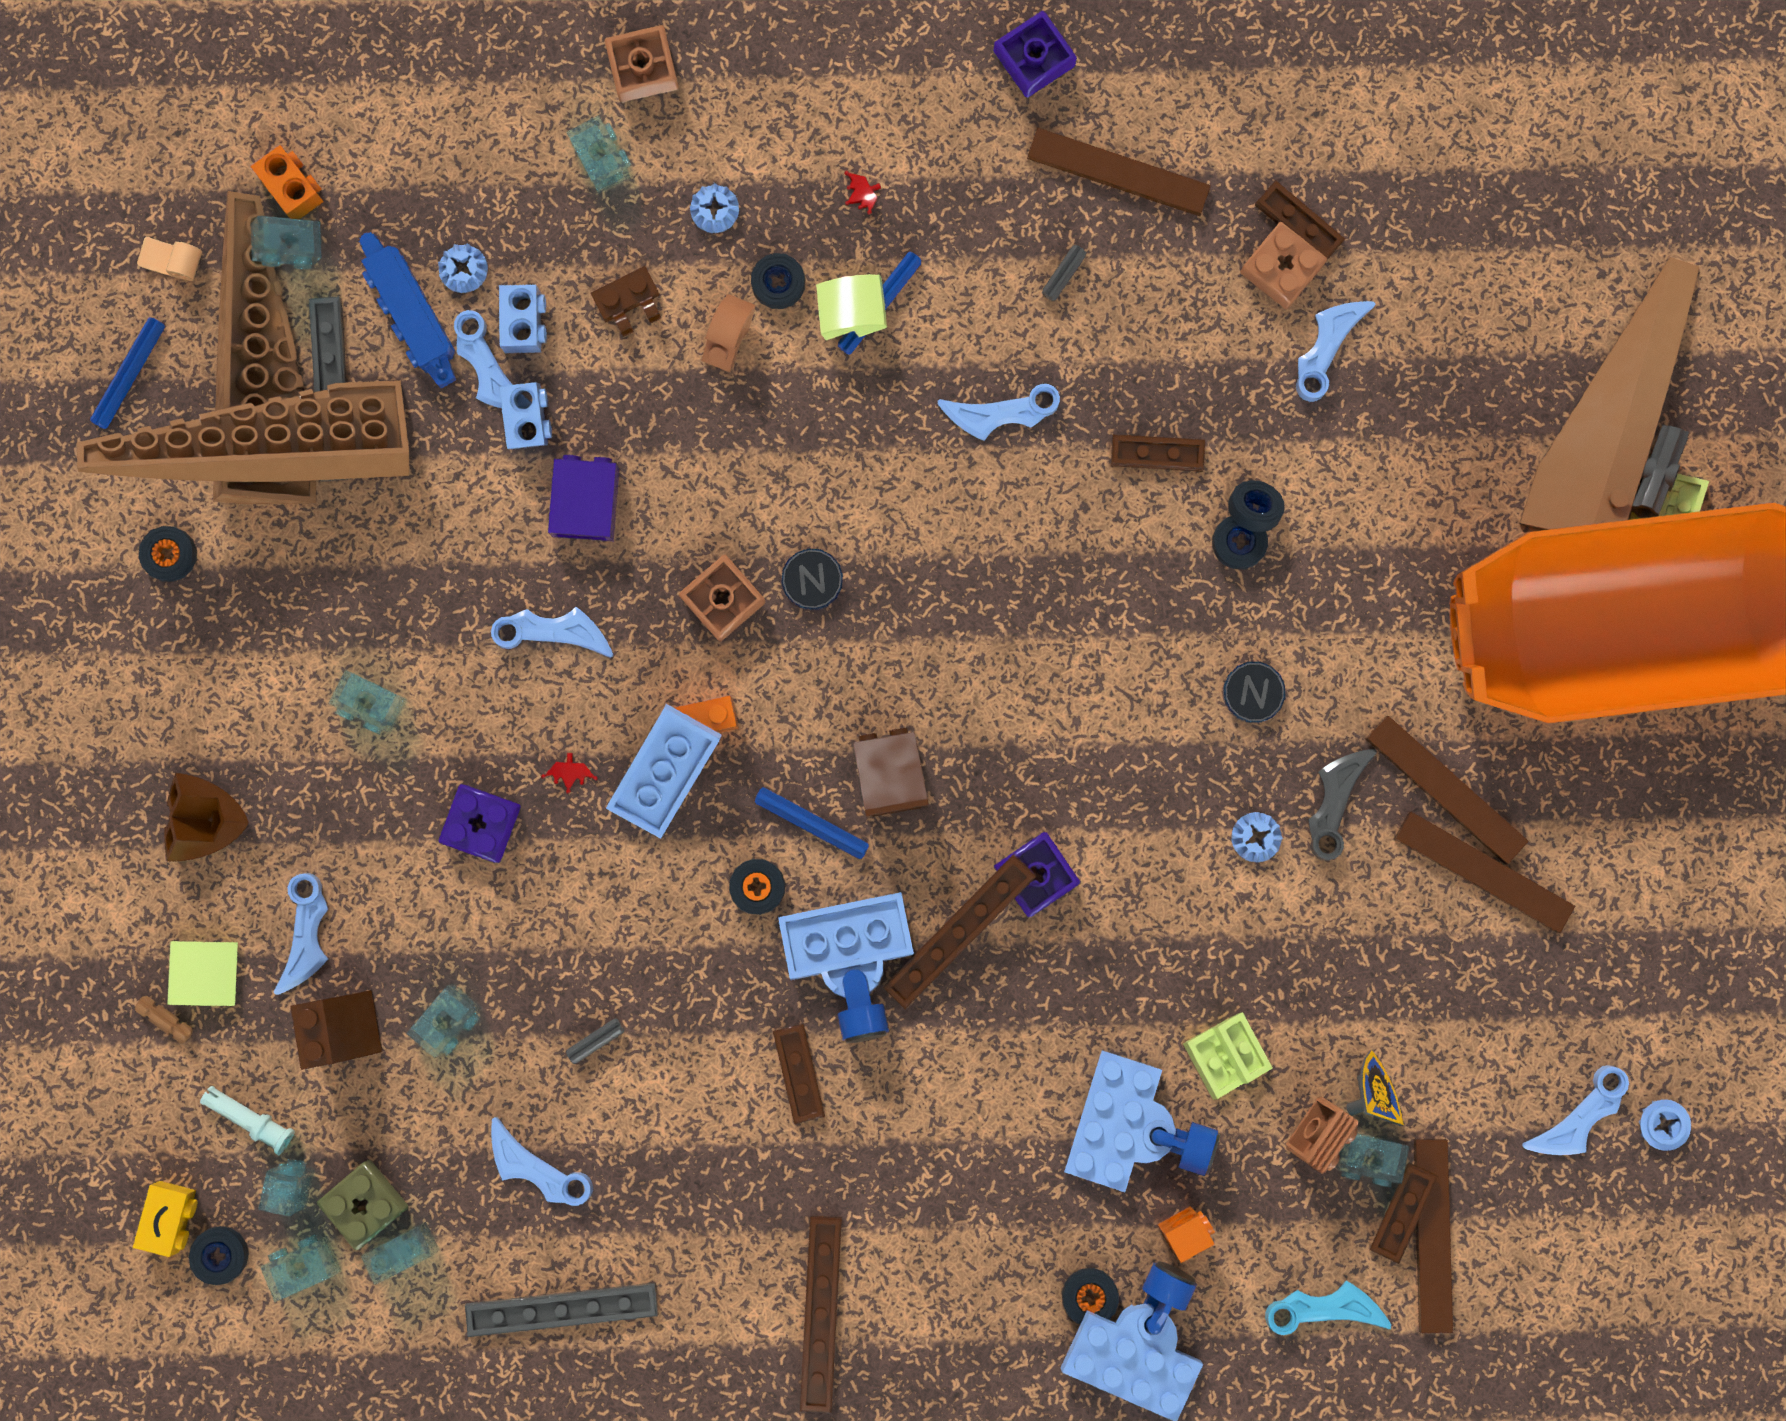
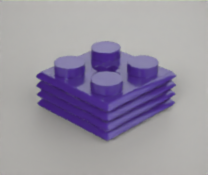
(1035, 35)
(496, 812)
(1057, 879)

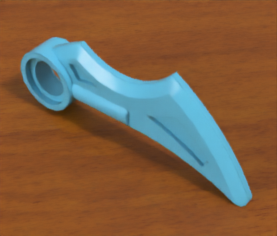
(1344, 1304)

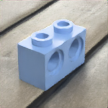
(513, 320)
(515, 417)

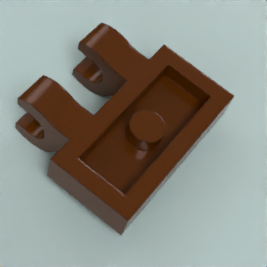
(626, 294)

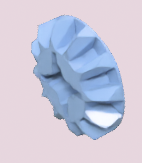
(724, 218)
(463, 282)
(1252, 851)
(1678, 1129)

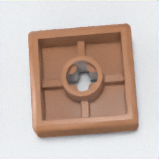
(646, 45)
(1264, 270)
(723, 578)
(1322, 1135)

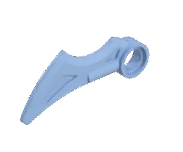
(1332, 330)
(478, 353)
(983, 418)
(571, 628)
(305, 954)
(1571, 1134)
(517, 1162)

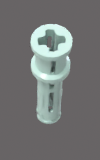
(260, 1127)

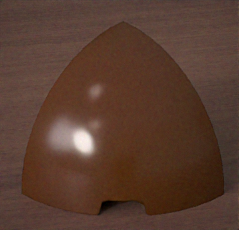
(200, 819)

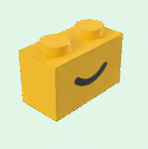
(165, 1219)

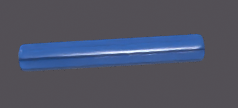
(891, 288)
(127, 373)
(811, 823)

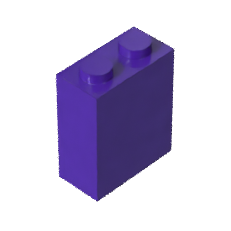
(583, 498)

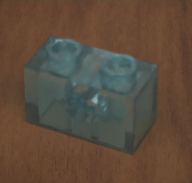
(589, 139)
(300, 234)
(350, 694)
(429, 1030)
(1389, 1163)
(286, 1188)
(400, 1253)
(286, 1280)

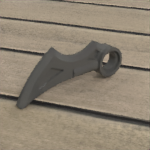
(1338, 783)

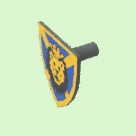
(1376, 1093)

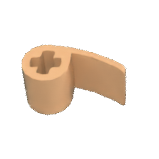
(173, 260)

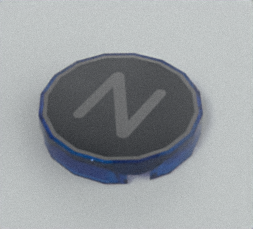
(812, 579)
(1253, 692)

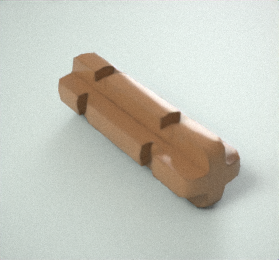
(163, 1019)

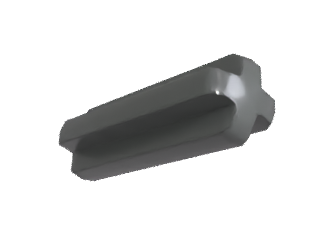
(1064, 272)
(595, 1041)

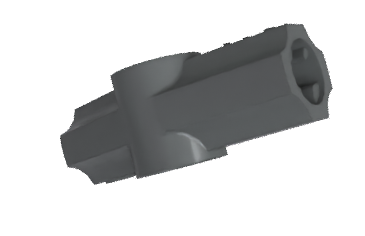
(1660, 472)

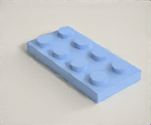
(663, 771)

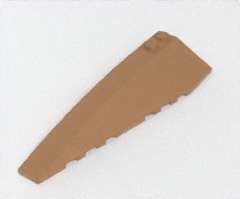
(253, 346)
(313, 436)
(1605, 443)

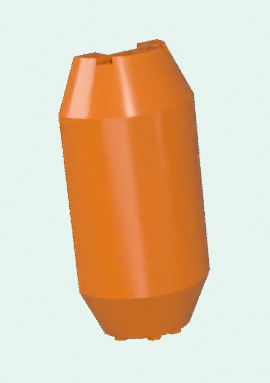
(1627, 615)

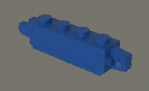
(409, 308)

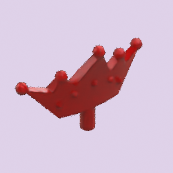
(862, 193)
(569, 772)

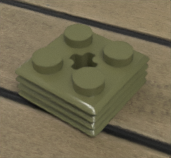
(382, 1207)

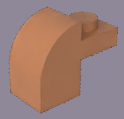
(726, 331)

